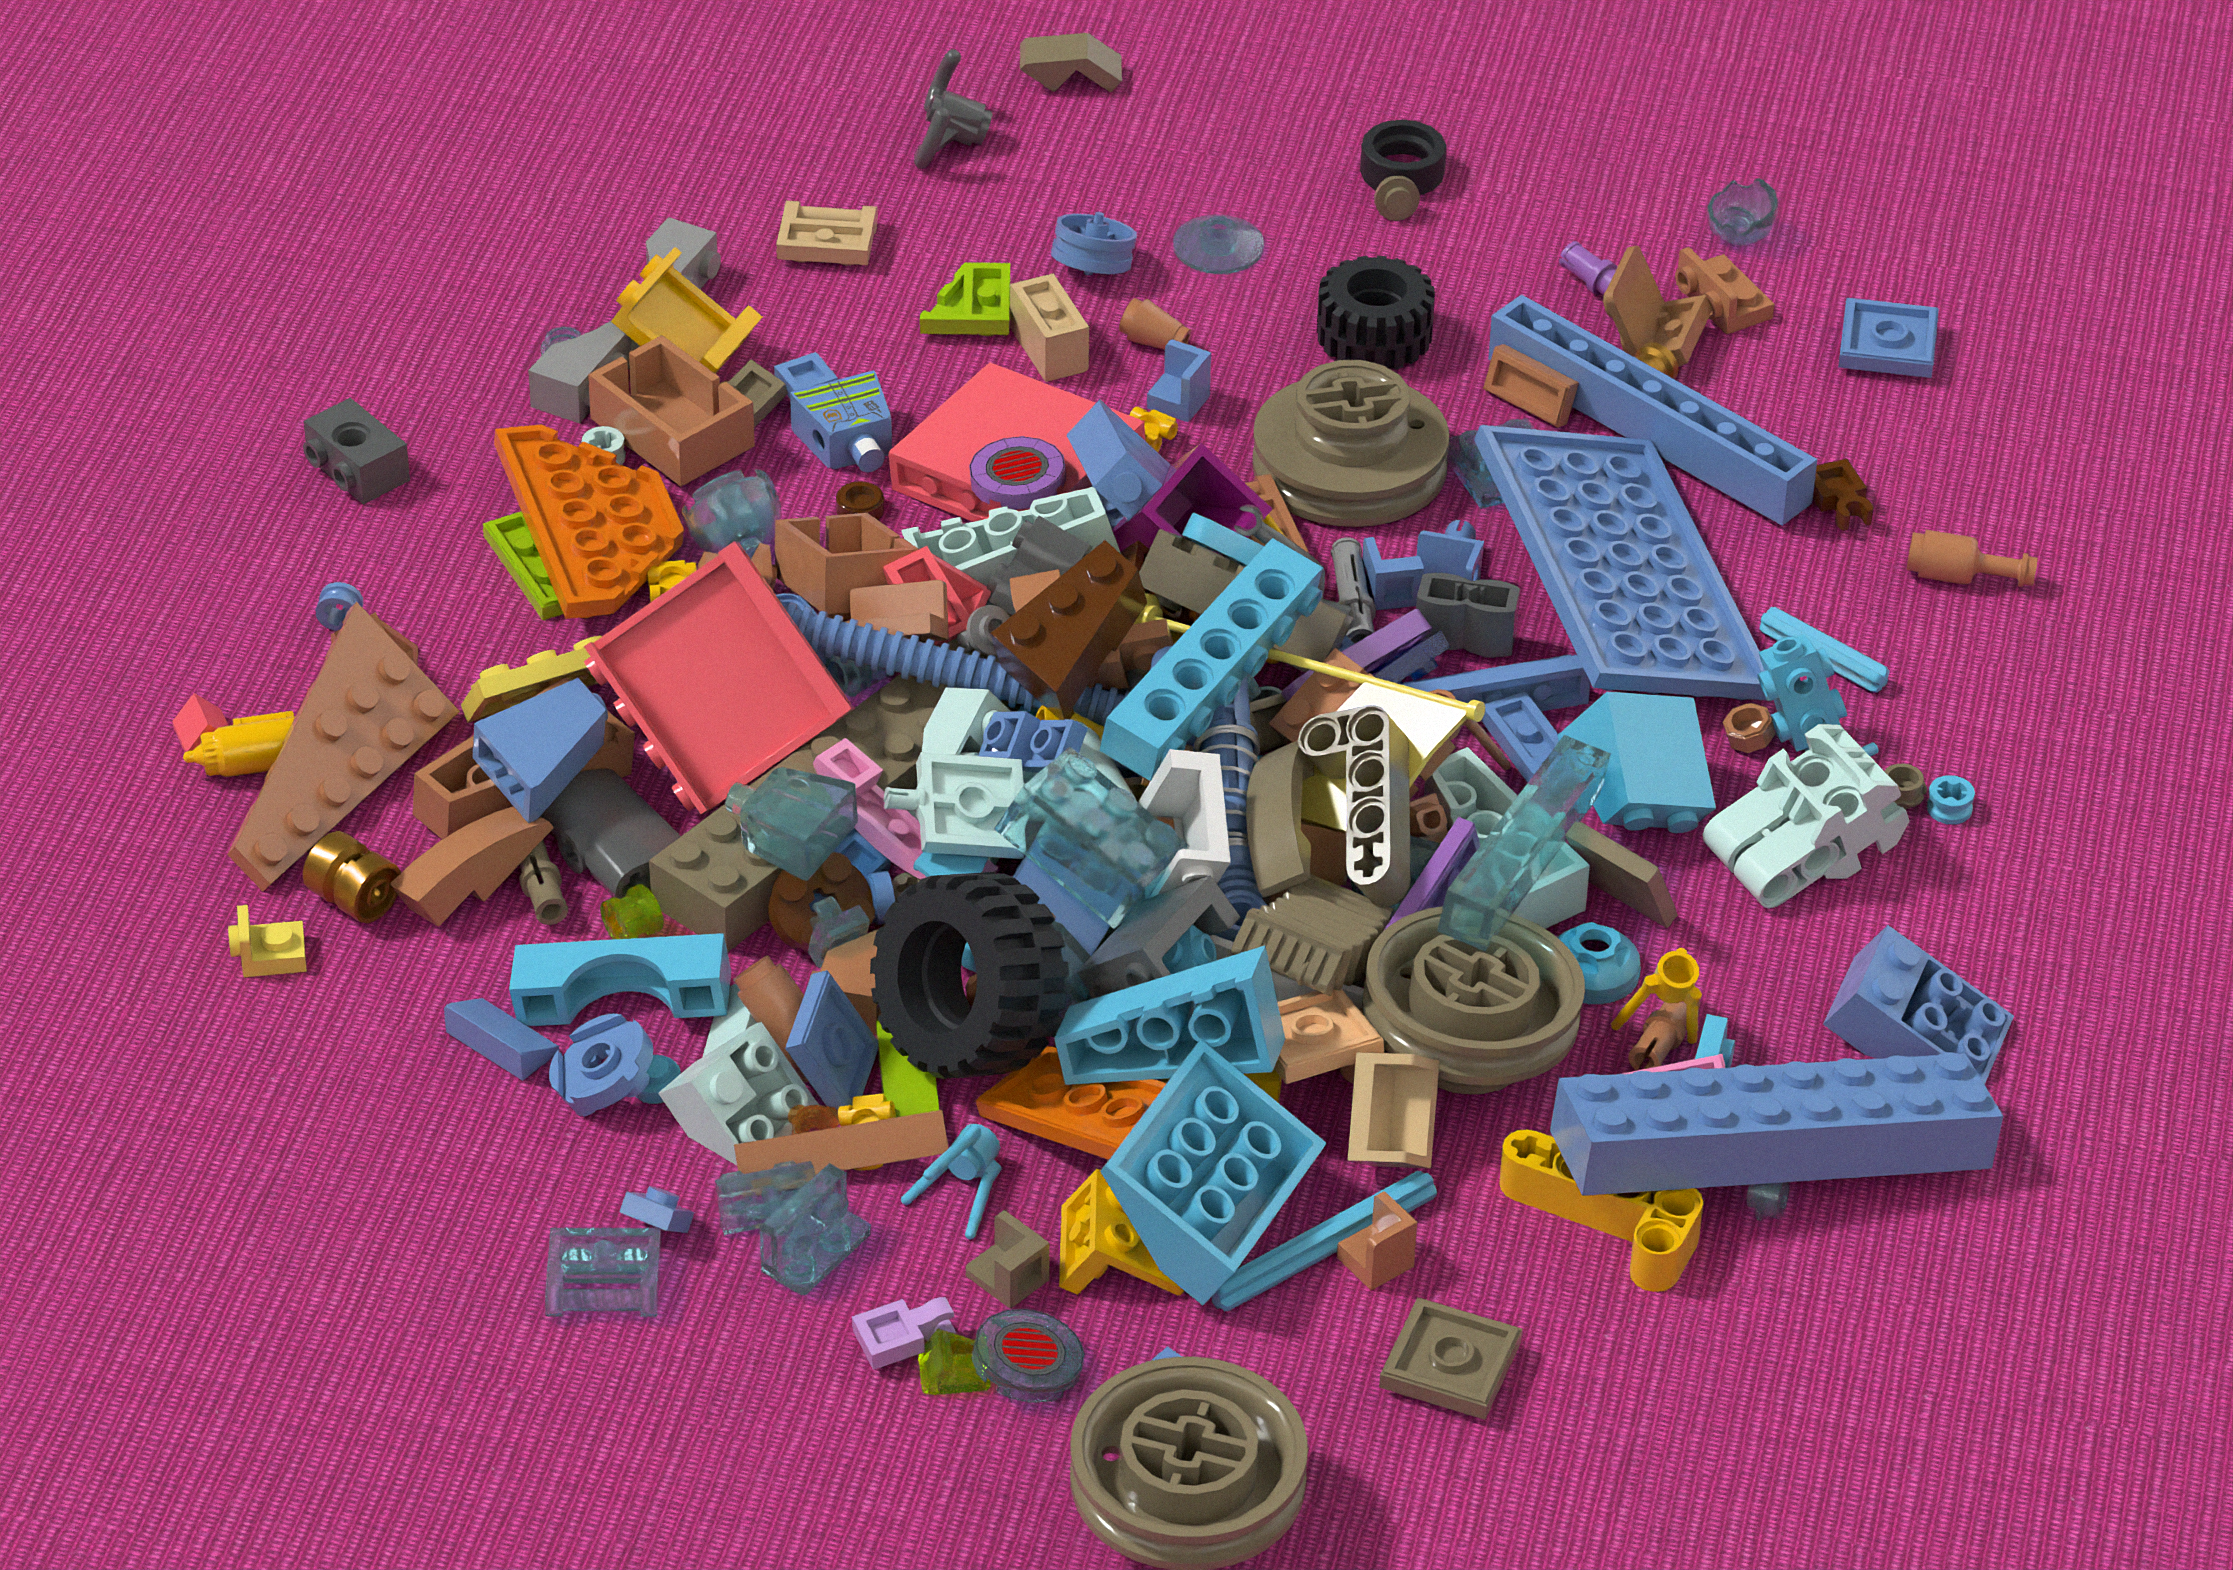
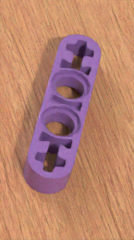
(1378, 646)

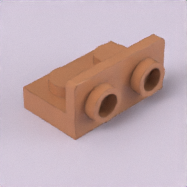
(1732, 295)

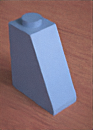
(1117, 459)
(540, 745)

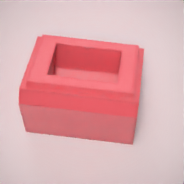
(196, 718)

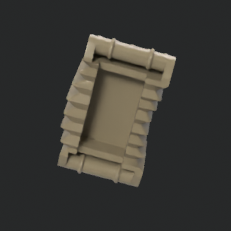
(1315, 934)

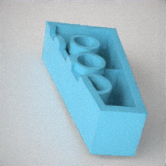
(1156, 1024)

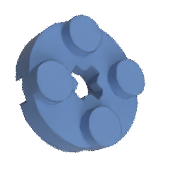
(591, 1085)

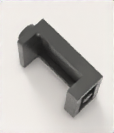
(1137, 946)

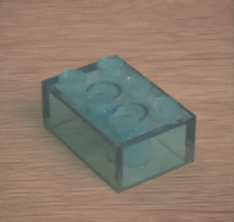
(1090, 836)

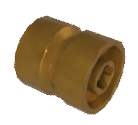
(351, 876)

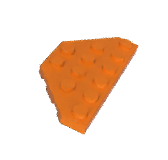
(588, 517)

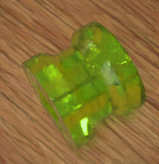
(632, 914)

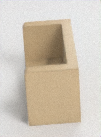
(1049, 327)
(1393, 1110)

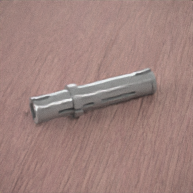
(1353, 587)

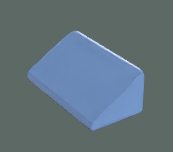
(498, 1036)

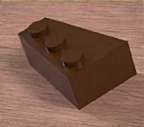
(1071, 628)

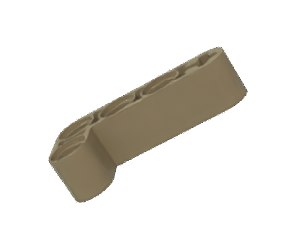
(1346, 747)

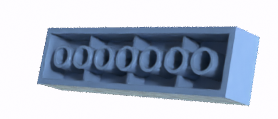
(1775, 1123)

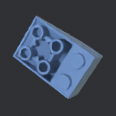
(1914, 1006)

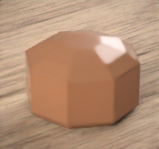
(1749, 727)

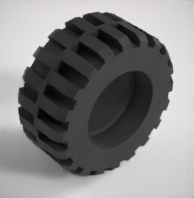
(1015, 966)

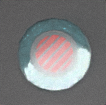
(1028, 1355)

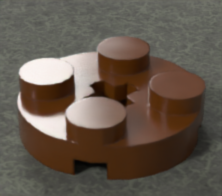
(791, 898)

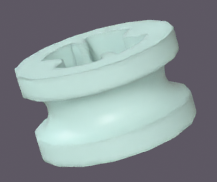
(607, 439)

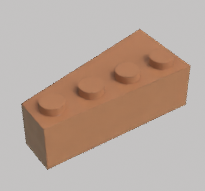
(458, 791)

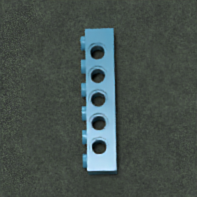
(1212, 659)

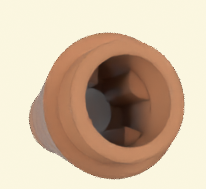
(1151, 325)

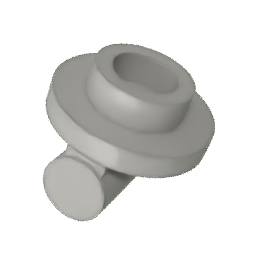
(979, 627)

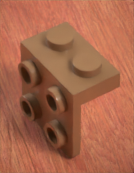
(1645, 317)

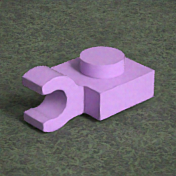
(899, 1333)

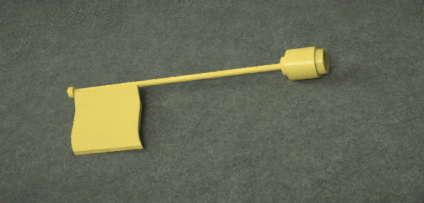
(1421, 715)

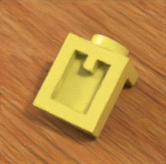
(267, 947)

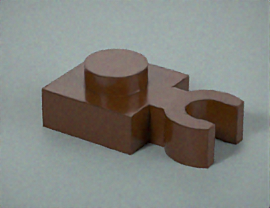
(1841, 489)

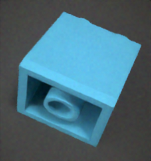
(1655, 760)

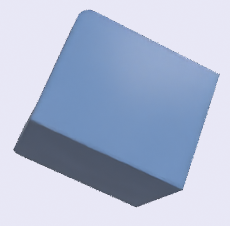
(1184, 382)
(1391, 581)

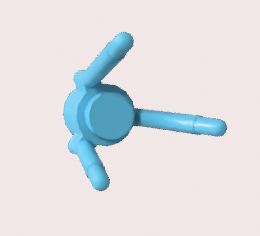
(967, 1158)

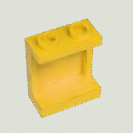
(682, 313)

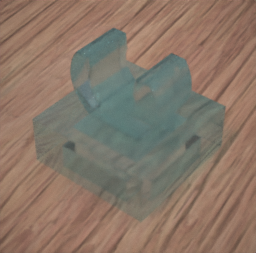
(834, 927)

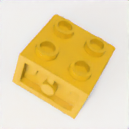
(1100, 1235)

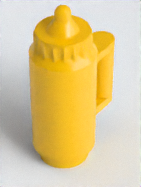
(244, 747)

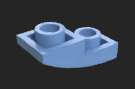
(1030, 739)

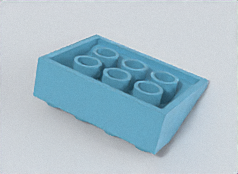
(1208, 1170)

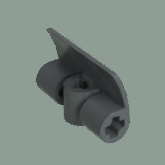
(607, 830)

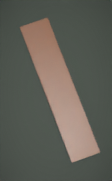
(850, 1145)

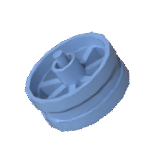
(1093, 243)

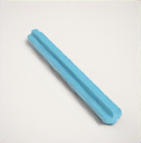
(1316, 1243)

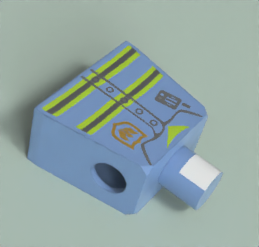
(844, 421)

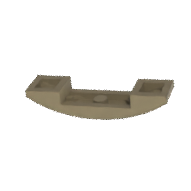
(1273, 819)

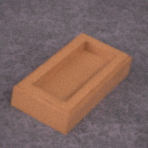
(1530, 385)

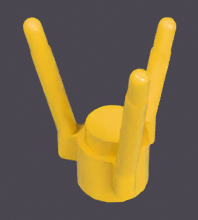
(1672, 983)

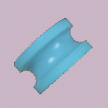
(1950, 799)

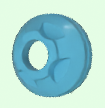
(1606, 973)

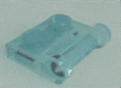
(603, 1257)

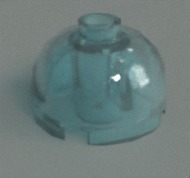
(734, 510)

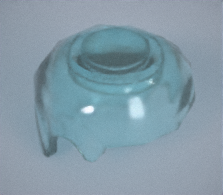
(1743, 212)

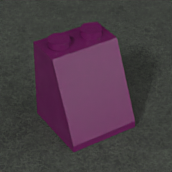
(1193, 485)

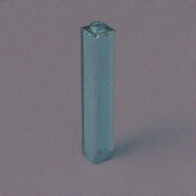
(1523, 843)

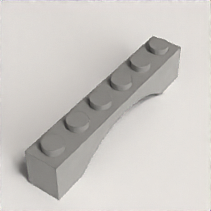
(561, 374)

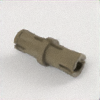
(545, 897)

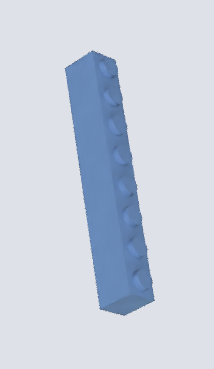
(1655, 407)

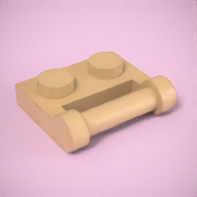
(826, 234)

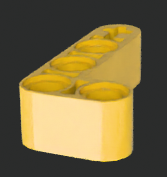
(1658, 1223)

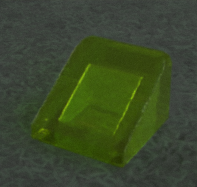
(948, 1365)

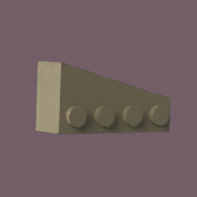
(1195, 576)

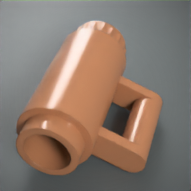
(773, 1000)

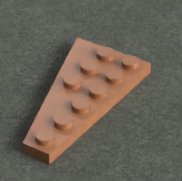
(347, 738)

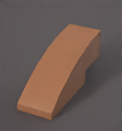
(467, 863)

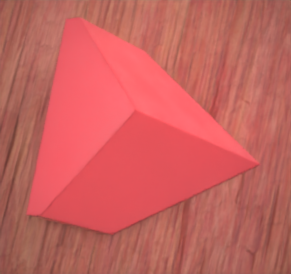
(963, 591)

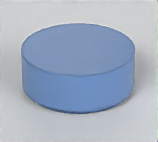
(882, 894)

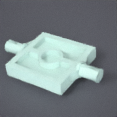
(961, 803)

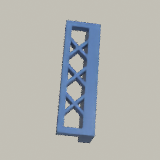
(1549, 683)

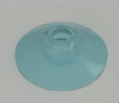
(1218, 244)

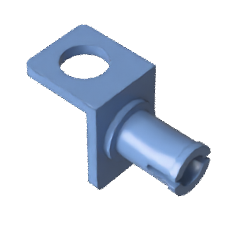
(1452, 552)

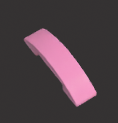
(889, 831)

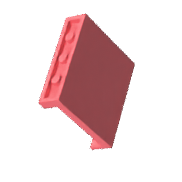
(991, 406)
(717, 679)

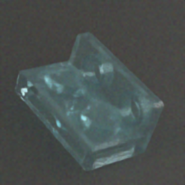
(811, 1233)

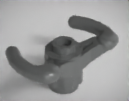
(950, 115)

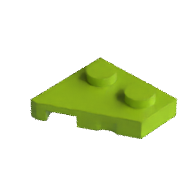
(972, 302)

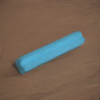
(1844, 659)

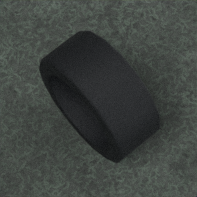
(1405, 138)

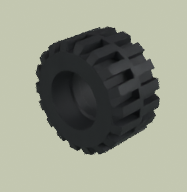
(1375, 311)

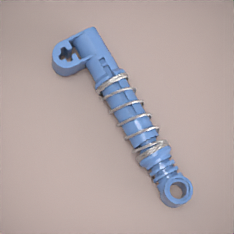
(1238, 747)

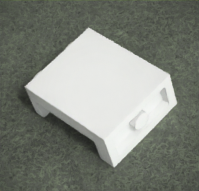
(1192, 793)

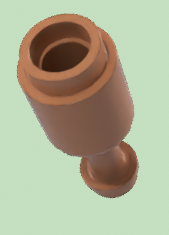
(1958, 559)

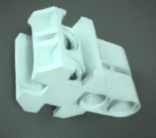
(1808, 818)

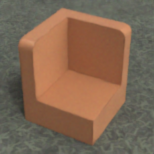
(1383, 1247)

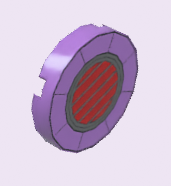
(1017, 471)

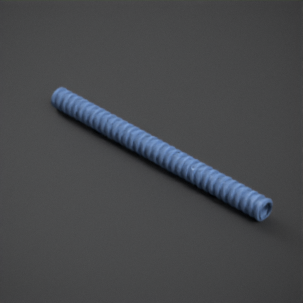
(933, 662)

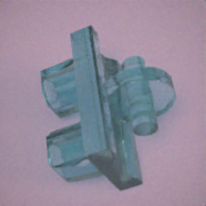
(753, 1197)

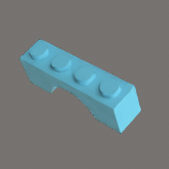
(559, 979)

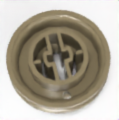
(1352, 445)
(1475, 1011)
(1202, 1465)

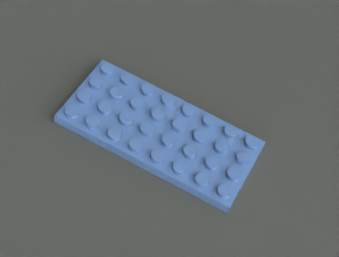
(1623, 563)

